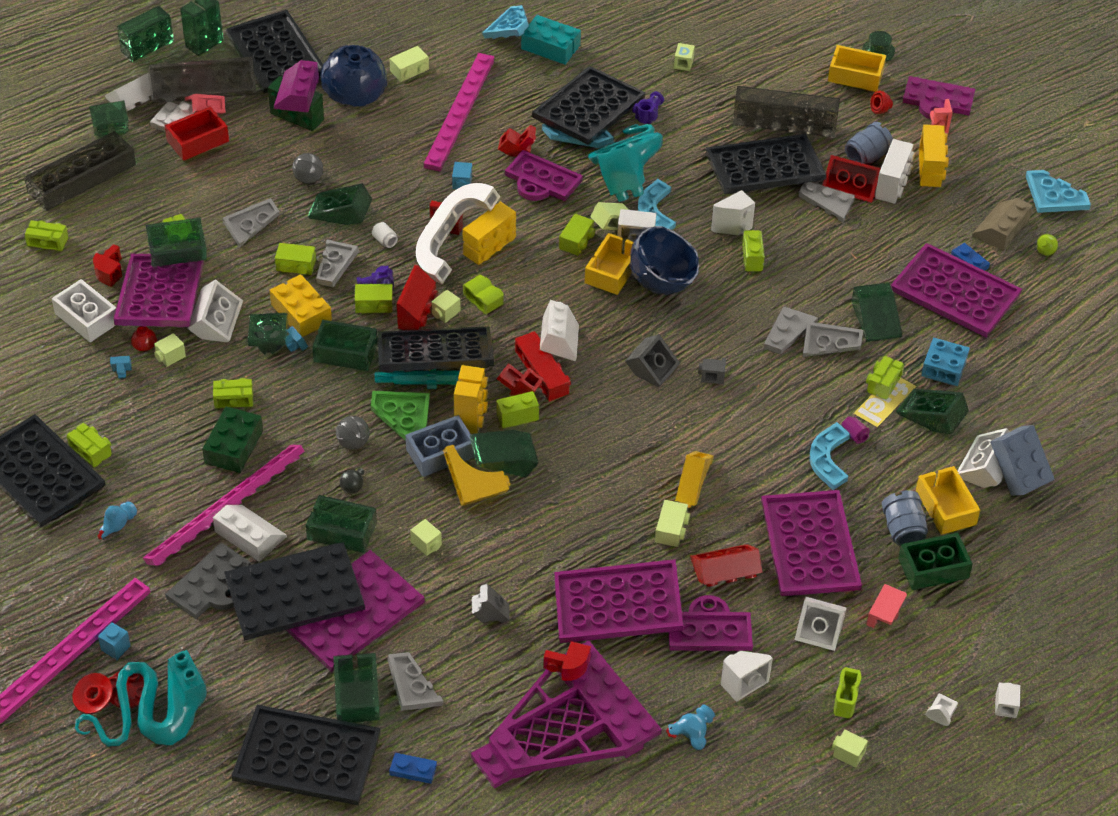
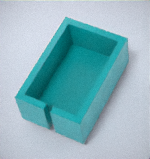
(551, 39)

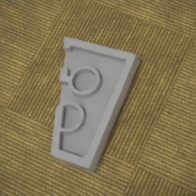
(831, 200)
(250, 221)
(335, 262)
(787, 329)
(830, 339)
(410, 684)

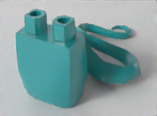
(624, 160)
(185, 695)

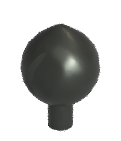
(352, 480)

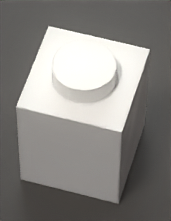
(1007, 700)

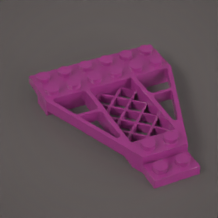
(610, 708)

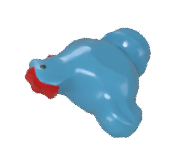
(116, 518)
(693, 726)

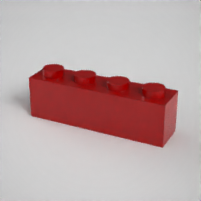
(555, 382)

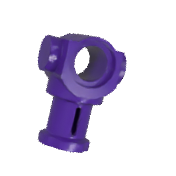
(647, 109)
(378, 277)

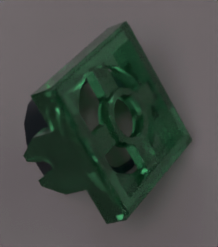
(269, 334)

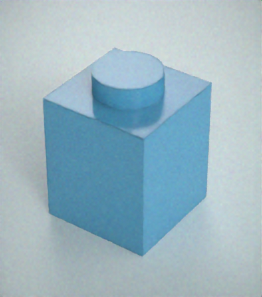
(461, 174)
(114, 641)

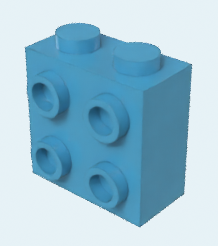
(945, 361)

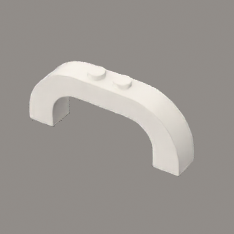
(444, 220)

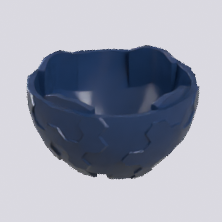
(353, 75)
(663, 261)

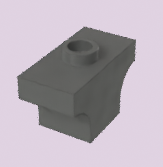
(490, 605)

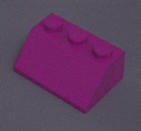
(298, 87)

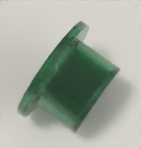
(880, 43)

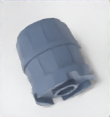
(869, 144)
(905, 517)

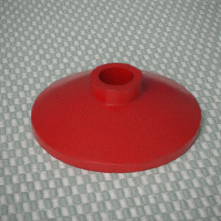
(86, 689)

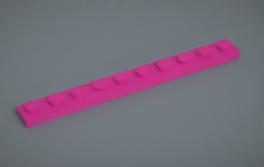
(458, 113)
(234, 497)
(71, 647)

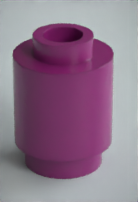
(858, 431)

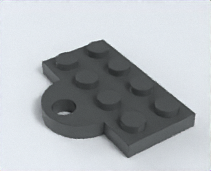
(207, 583)

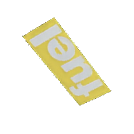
(877, 409)

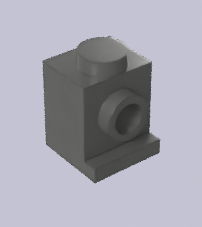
(712, 371)

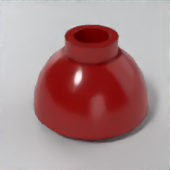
(880, 102)
(143, 339)

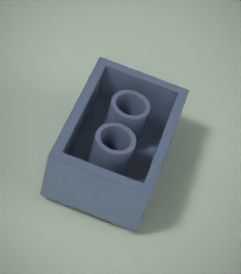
(428, 443)
(1022, 460)

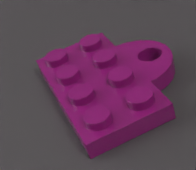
(932, 94)
(542, 177)
(712, 628)

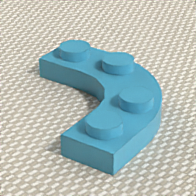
(651, 197)
(821, 459)

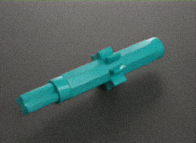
(430, 378)

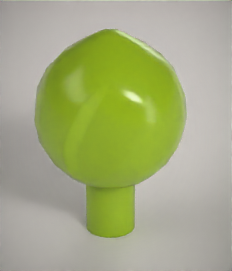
(1047, 244)

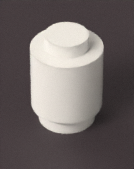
(384, 235)

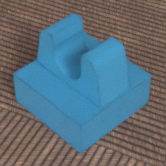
(295, 340)
(120, 365)

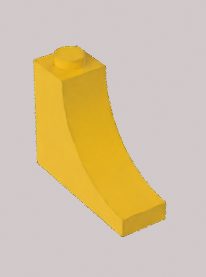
(692, 477)
(471, 483)

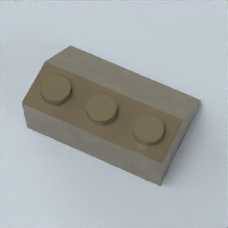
(1004, 223)

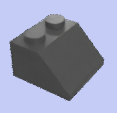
(652, 360)

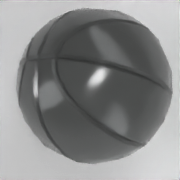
(307, 168)
(352, 432)

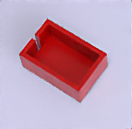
(197, 133)

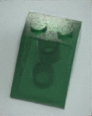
(342, 205)
(876, 311)
(935, 409)
(505, 451)

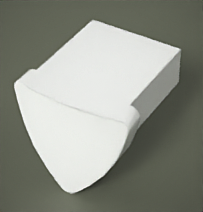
(942, 710)

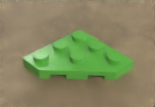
(401, 410)

